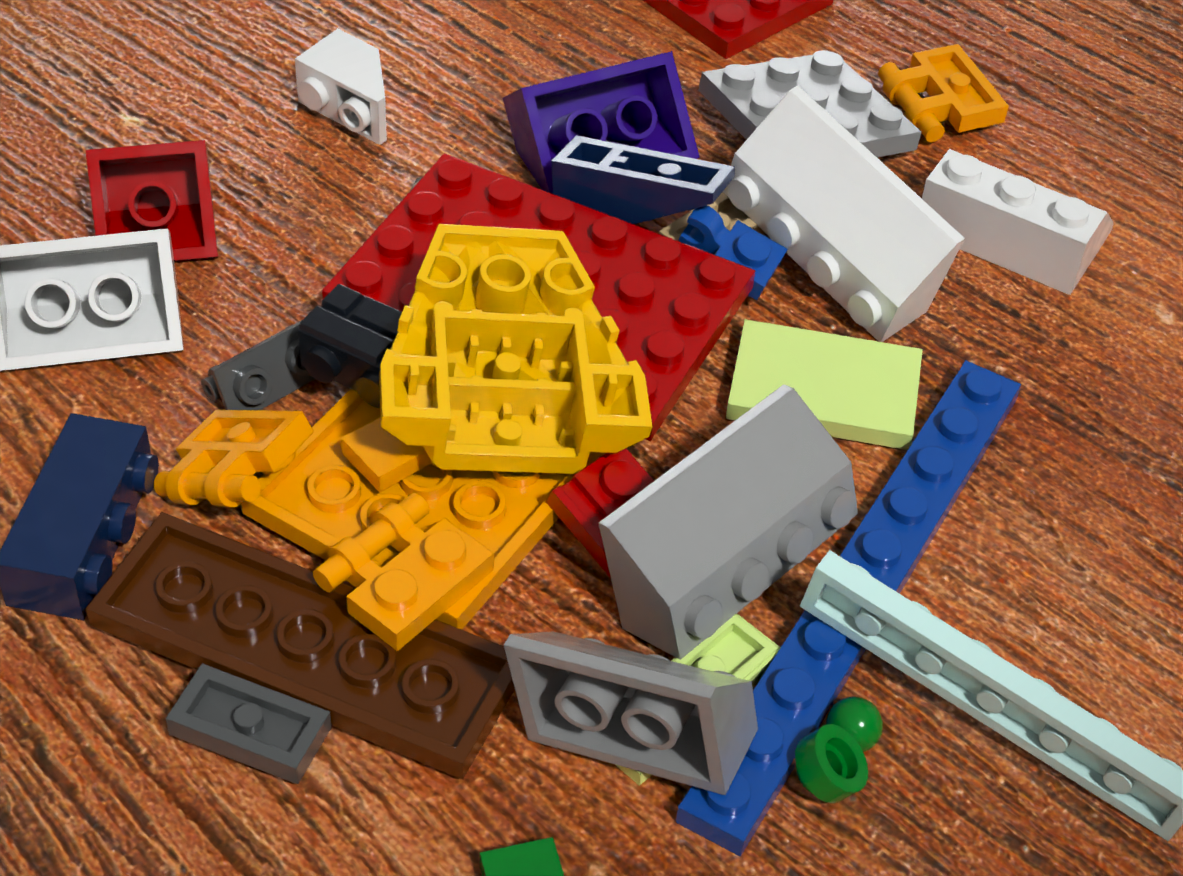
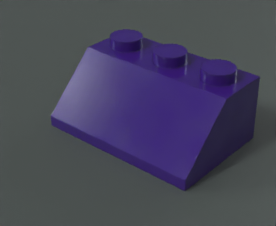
(620, 104)

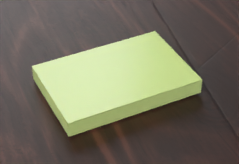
(849, 383)

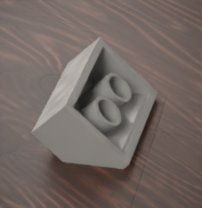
(632, 708)

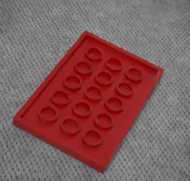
(658, 290)

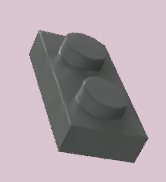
(249, 723)

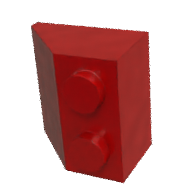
(153, 191)

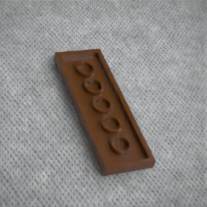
(276, 627)

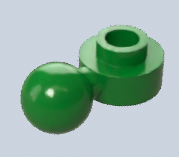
(833, 757)

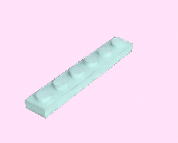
(998, 694)

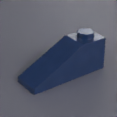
(634, 180)

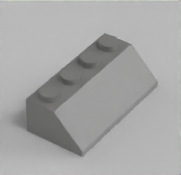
(726, 523)

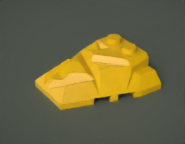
(509, 358)

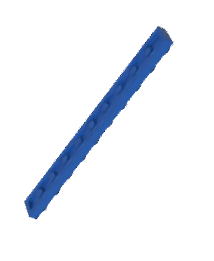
(818, 658)

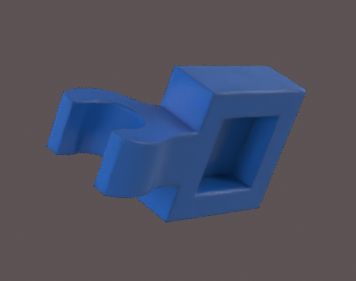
(739, 245)

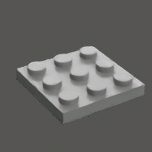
(752, 91)

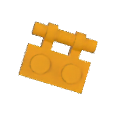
(955, 90)
(228, 451)
(417, 583)

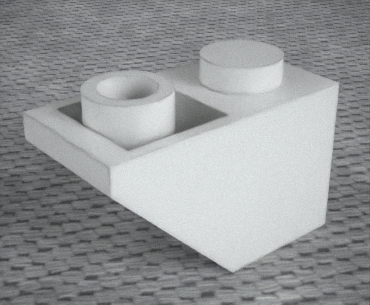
(344, 83)

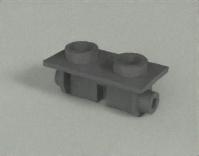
(259, 373)

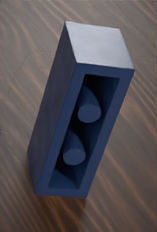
(77, 516)

